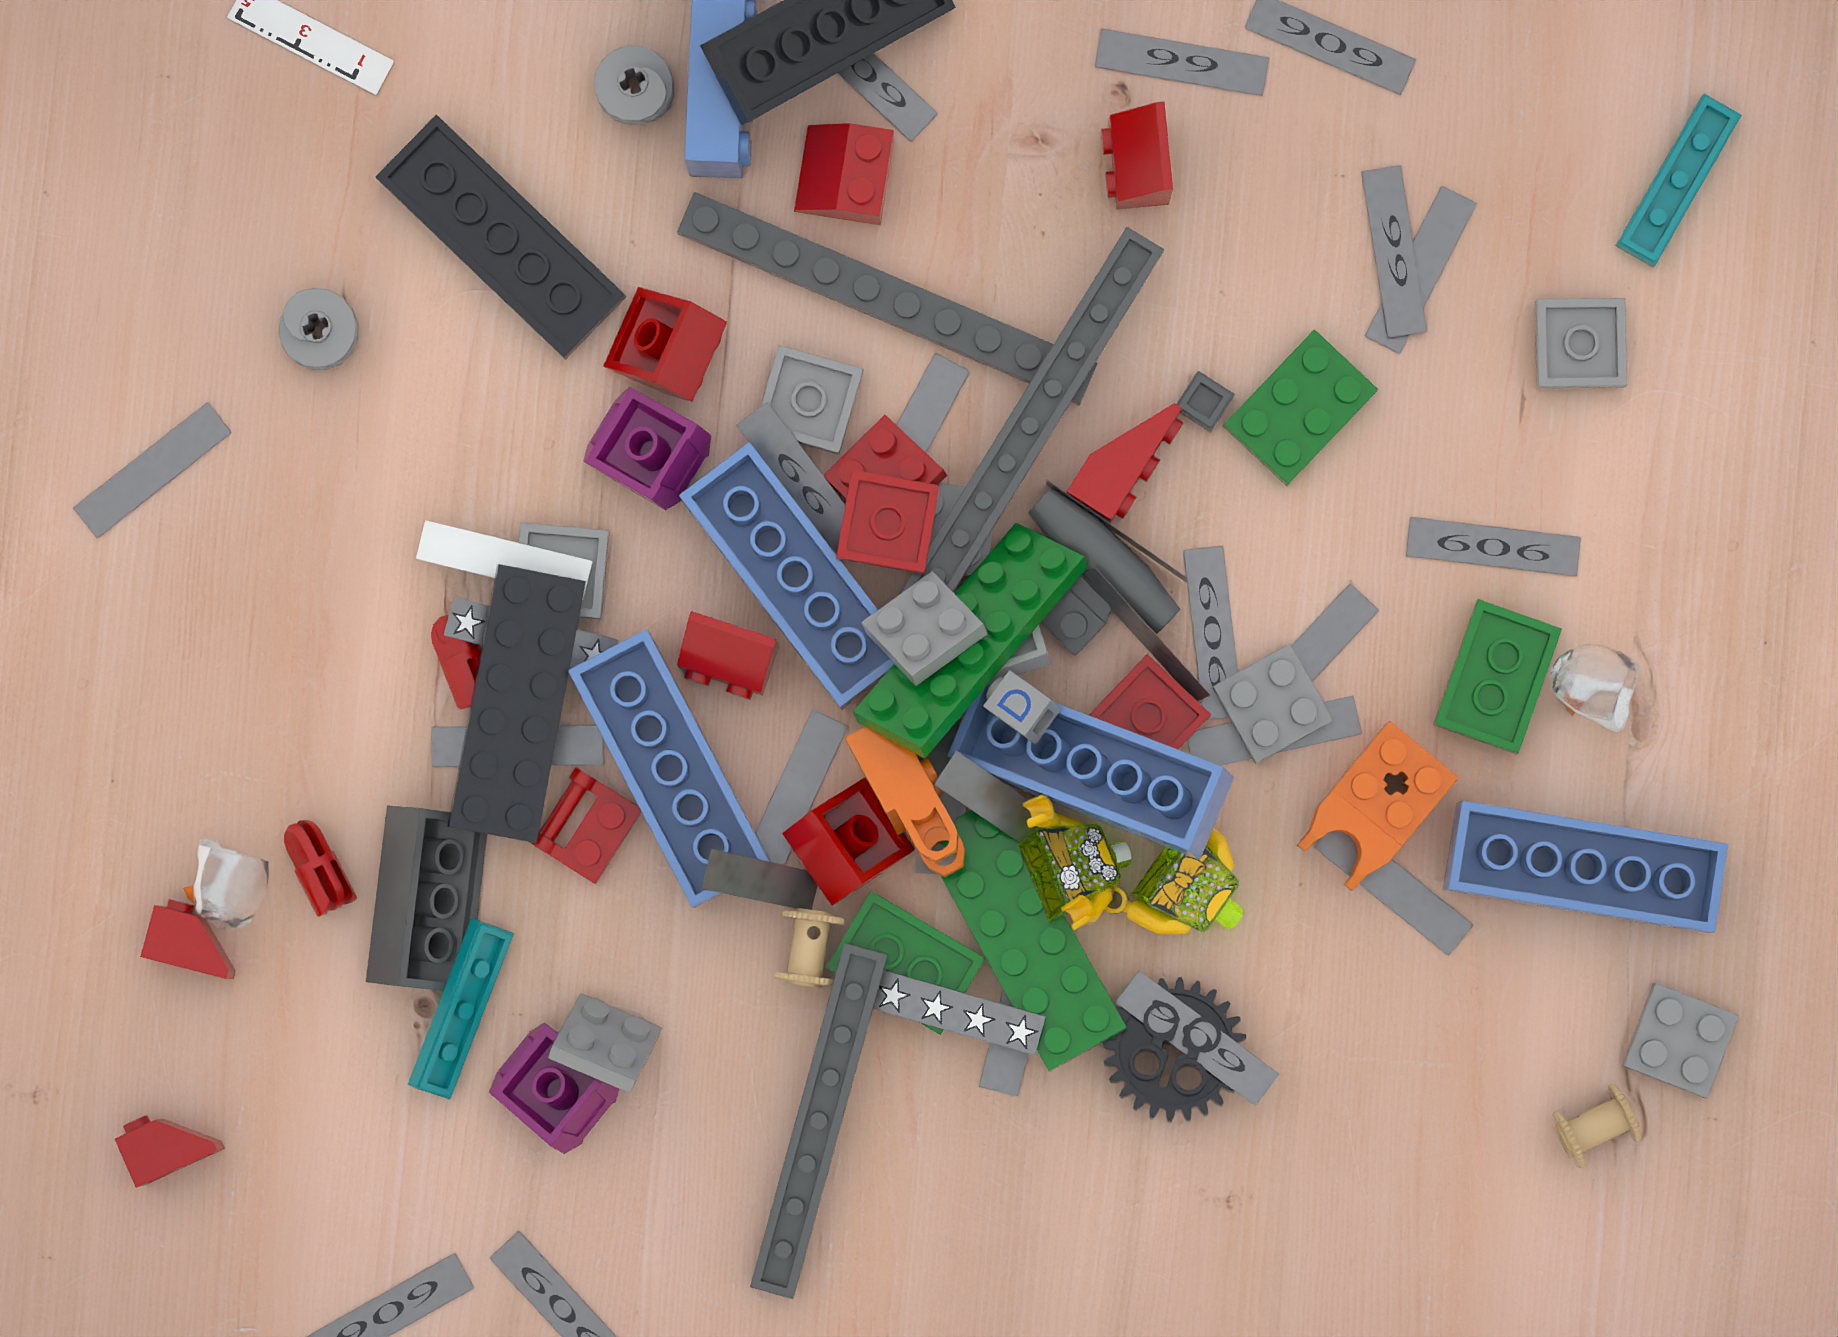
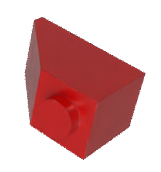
(185, 941)
(161, 1148)

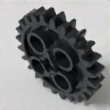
(1141, 1038)

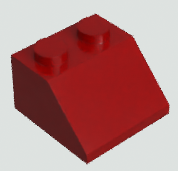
(1139, 157)
(845, 172)
(665, 343)
(726, 655)
(847, 841)

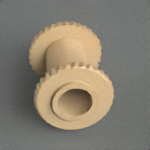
(807, 953)
(1597, 1126)

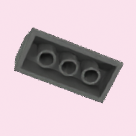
(423, 897)

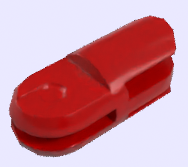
(458, 661)
(317, 868)

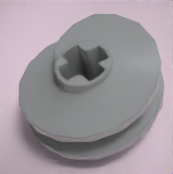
(655, 92)
(298, 320)

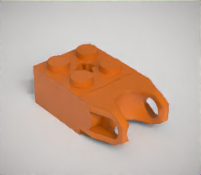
(908, 797)
(1371, 816)

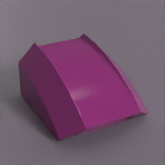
(648, 448)
(549, 1096)

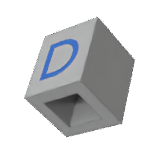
(1021, 706)

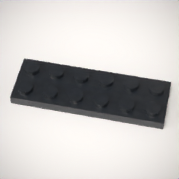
(806, 43)
(500, 237)
(516, 703)

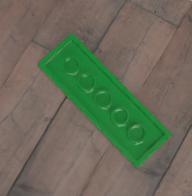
(1010, 597)
(1031, 957)

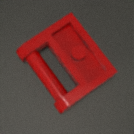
(598, 833)

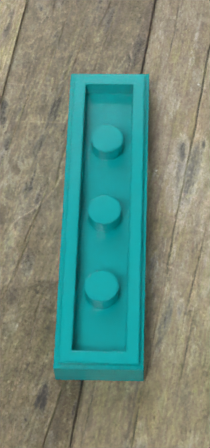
(1678, 180)
(460, 1009)

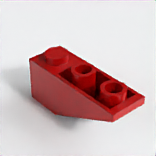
(1115, 468)

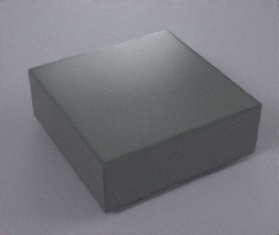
(1204, 401)

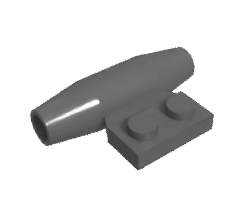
(1081, 610)

